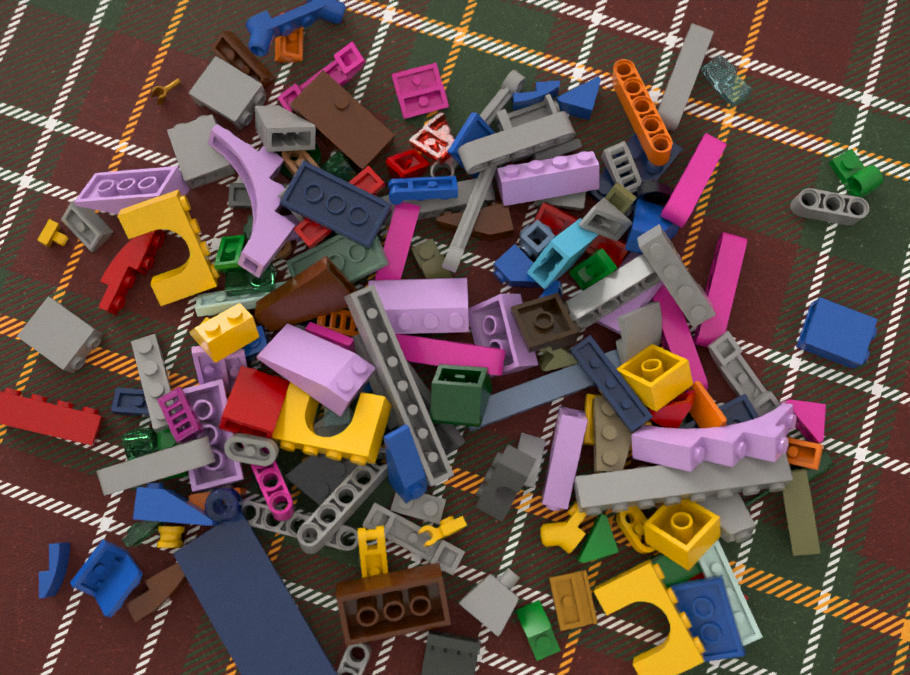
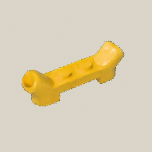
(565, 533)

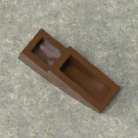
(161, 590)

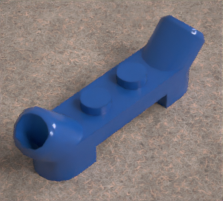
(265, 29)

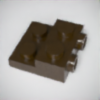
(545, 323)

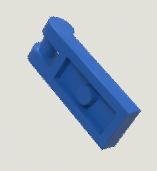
(422, 189)

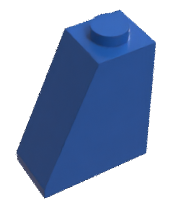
(644, 218)

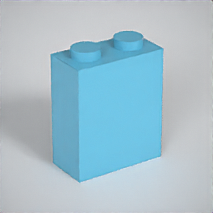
(561, 254)

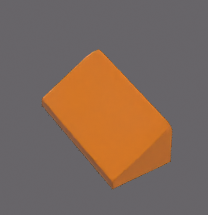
(289, 47)
(704, 409)
(804, 453)

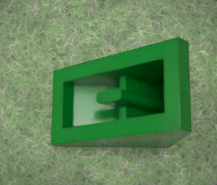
(599, 541)

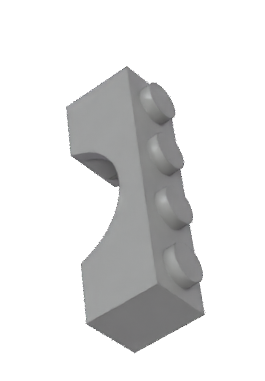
(675, 276)

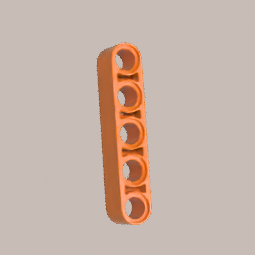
(634, 99)

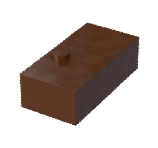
(343, 122)
(392, 604)

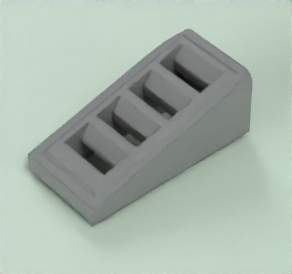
(626, 157)

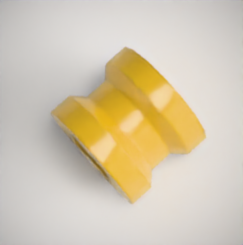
(170, 536)

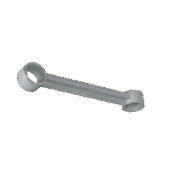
(512, 84)
(468, 219)

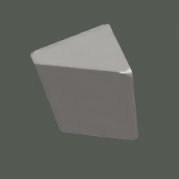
(87, 226)

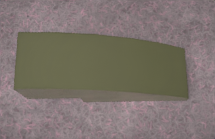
(800, 515)

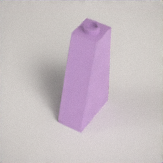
(563, 458)

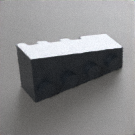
(321, 476)

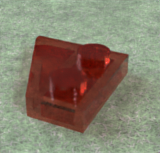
(434, 139)

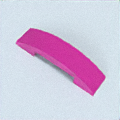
(342, 69)
(398, 240)

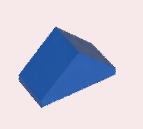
(580, 100)

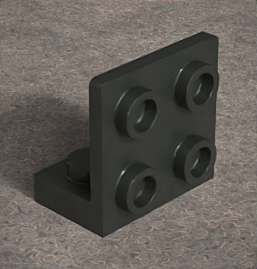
(450, 654)

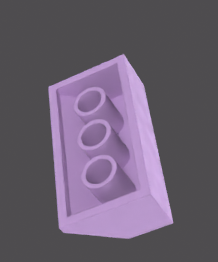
(548, 178)
(425, 304)
(209, 403)

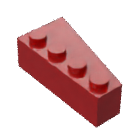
(48, 418)

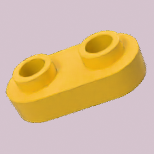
(634, 529)

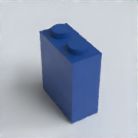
(837, 333)

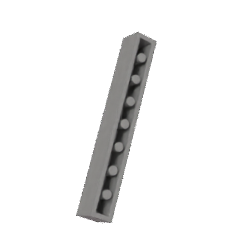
(398, 380)
(669, 485)

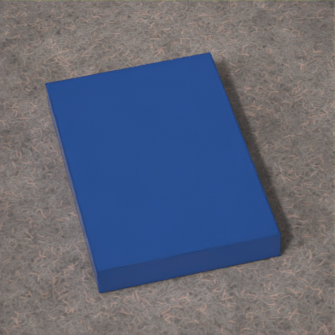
(711, 616)

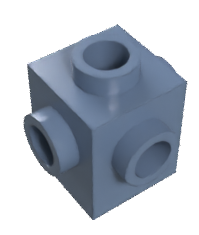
(535, 232)

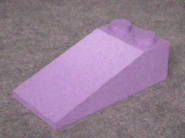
(126, 188)
(318, 367)

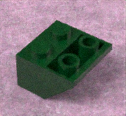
(460, 395)

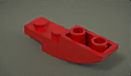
(133, 258)

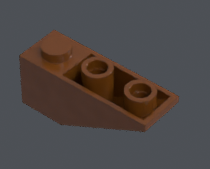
(491, 224)

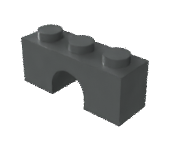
(504, 482)

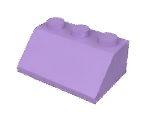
(495, 327)

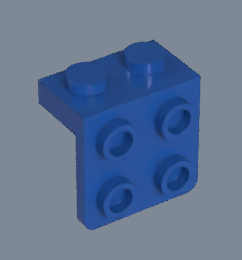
(108, 576)

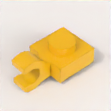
(447, 527)

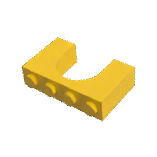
(172, 214)
(357, 442)
(645, 583)

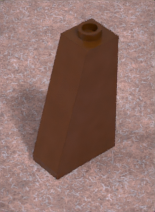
(306, 296)

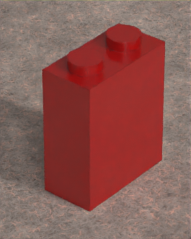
(254, 403)

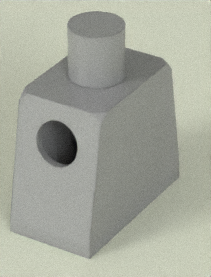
(492, 600)

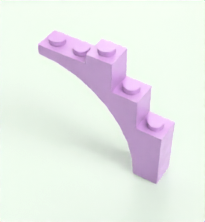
(257, 172)
(724, 445)

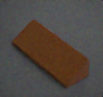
(234, 52)

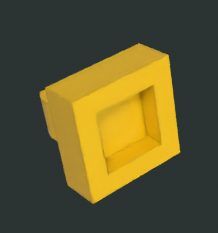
(51, 233)

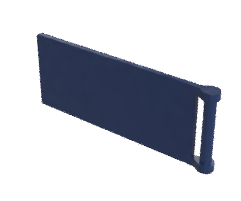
(250, 603)

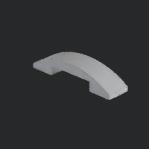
(739, 375)
(406, 535)

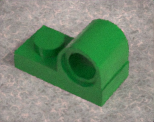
(854, 176)

